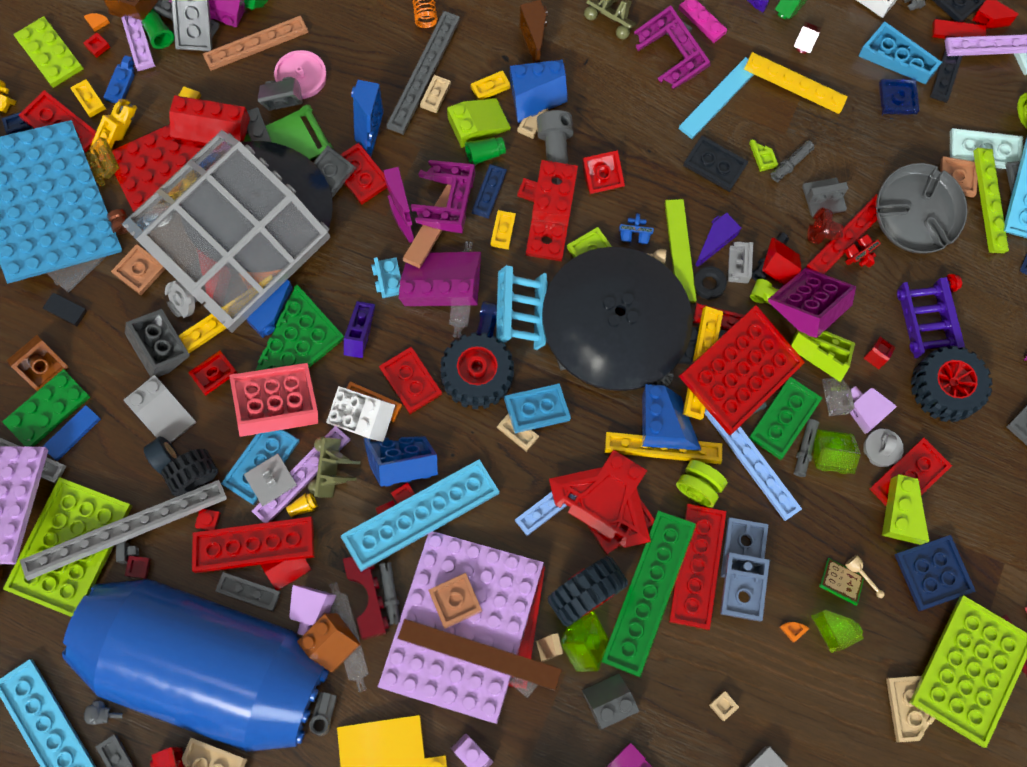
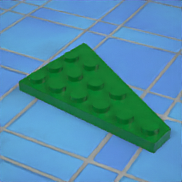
(300, 335)

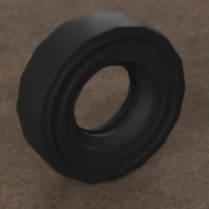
(715, 273)

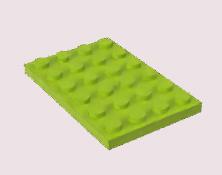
(67, 514)
(972, 671)

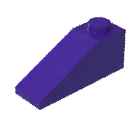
(721, 233)
(358, 329)

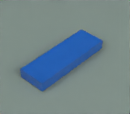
(71, 433)

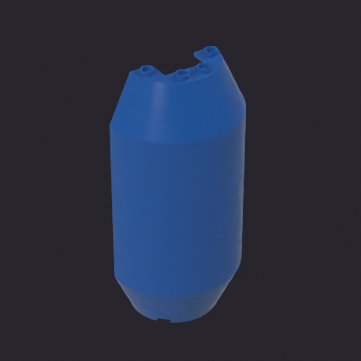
(193, 664)

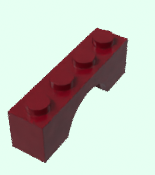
(371, 621)

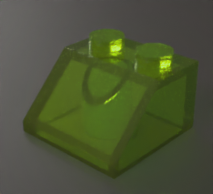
(836, 452)
(837, 630)
(585, 643)

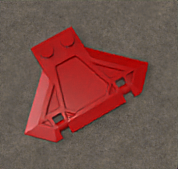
(606, 499)

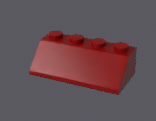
(202, 120)

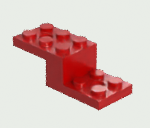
(551, 210)

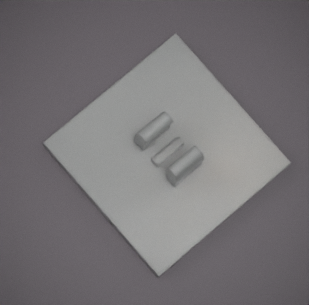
(270, 480)

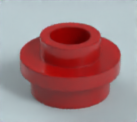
(954, 281)

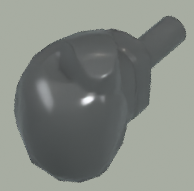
(99, 714)

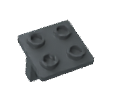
(826, 195)

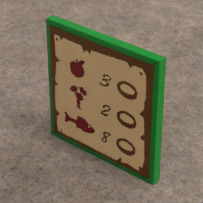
(841, 581)

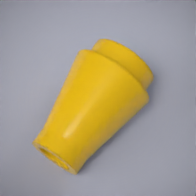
(303, 504)

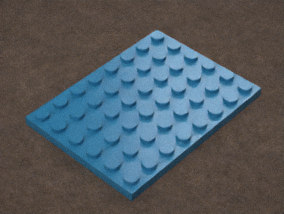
(49, 204)

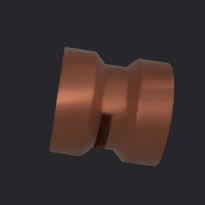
(117, 217)

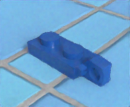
(120, 81)

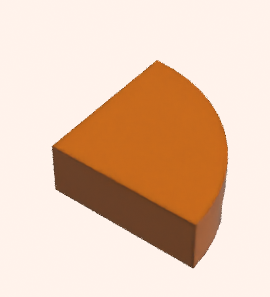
(96, 21)
(794, 630)

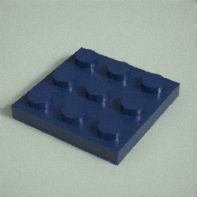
(934, 573)

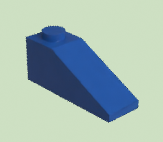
(265, 317)

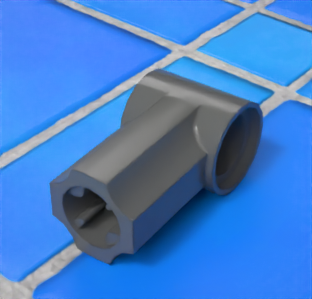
(323, 711)

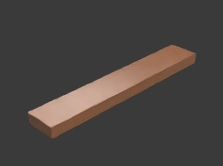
(255, 43)
(426, 237)

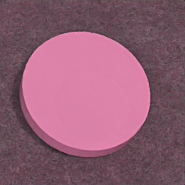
(305, 68)

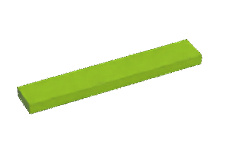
(680, 246)

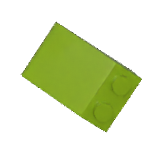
(477, 120)

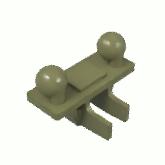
(620, 15)
(327, 467)

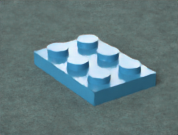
(537, 408)

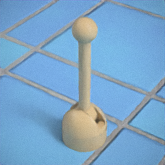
(660, 255)
(855, 565)

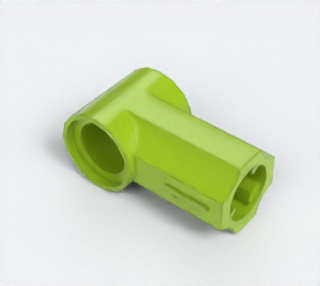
(762, 291)

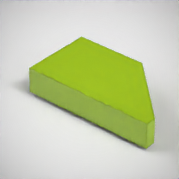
(764, 156)

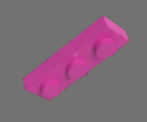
(703, 19)

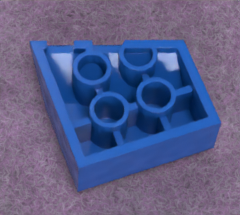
(537, 87)
(367, 113)
(664, 420)
(401, 460)

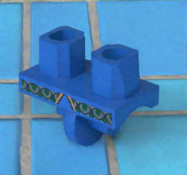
(627, 230)

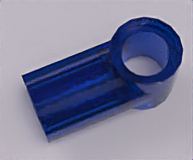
(488, 319)

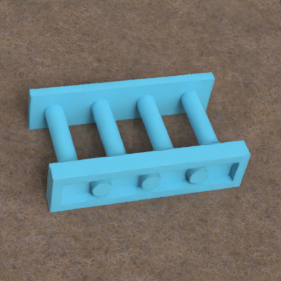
(506, 314)

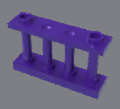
(945, 307)

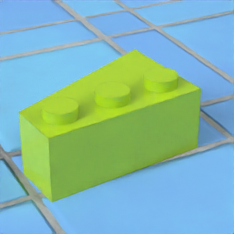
(826, 352)
(905, 511)

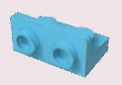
(388, 276)

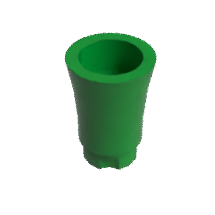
(158, 33)
(484, 149)

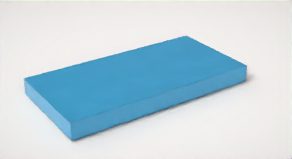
(258, 451)

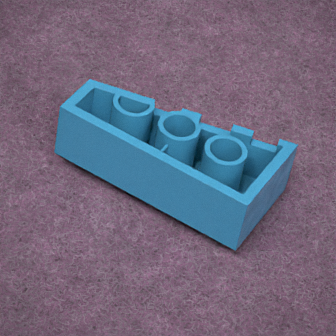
(899, 54)

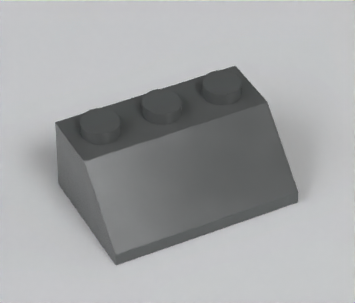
(156, 343)

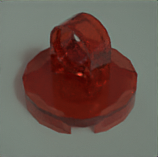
(823, 226)

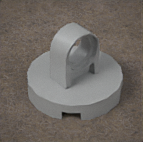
(181, 300)
(883, 447)

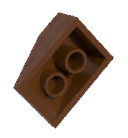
(532, 25)

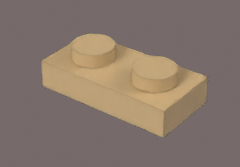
(435, 94)

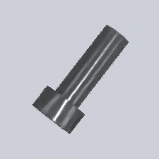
(555, 129)

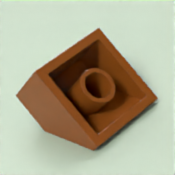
(37, 363)
(329, 642)

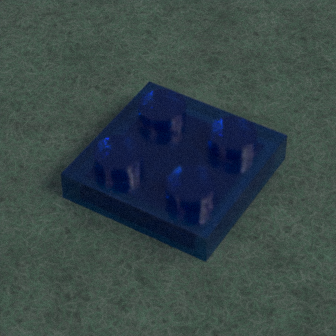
(899, 96)

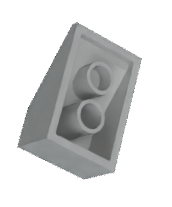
(159, 410)

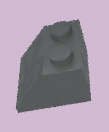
(280, 94)
(610, 701)

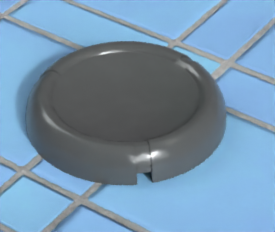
(921, 208)

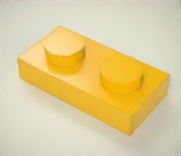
(490, 85)
(88, 98)
(503, 229)

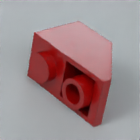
(994, 15)

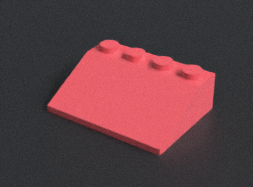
(273, 399)

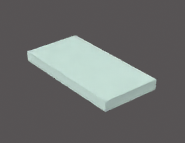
(1005, 147)

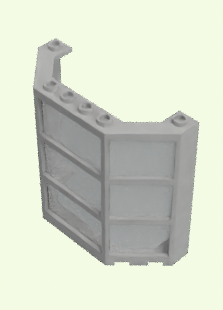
(227, 229)

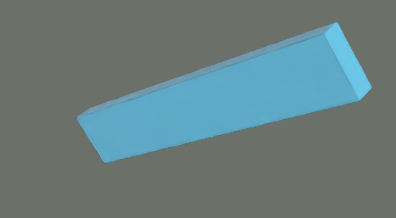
(716, 100)

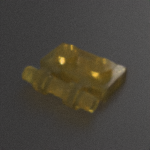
(101, 161)

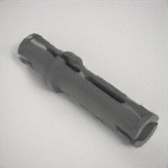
(788, 165)
(806, 446)
(391, 602)

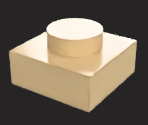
(724, 706)

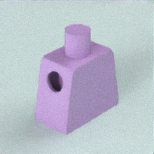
(870, 408)
(309, 606)
(471, 753)

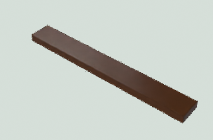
(480, 654)

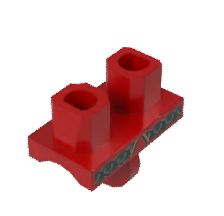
(867, 246)

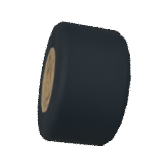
(160, 453)

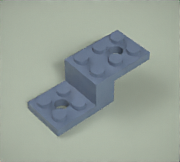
(744, 569)

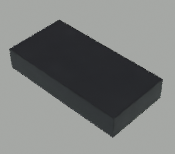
(64, 309)

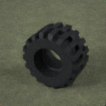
(189, 471)

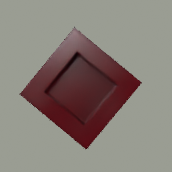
(137, 567)

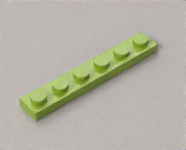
(990, 200)

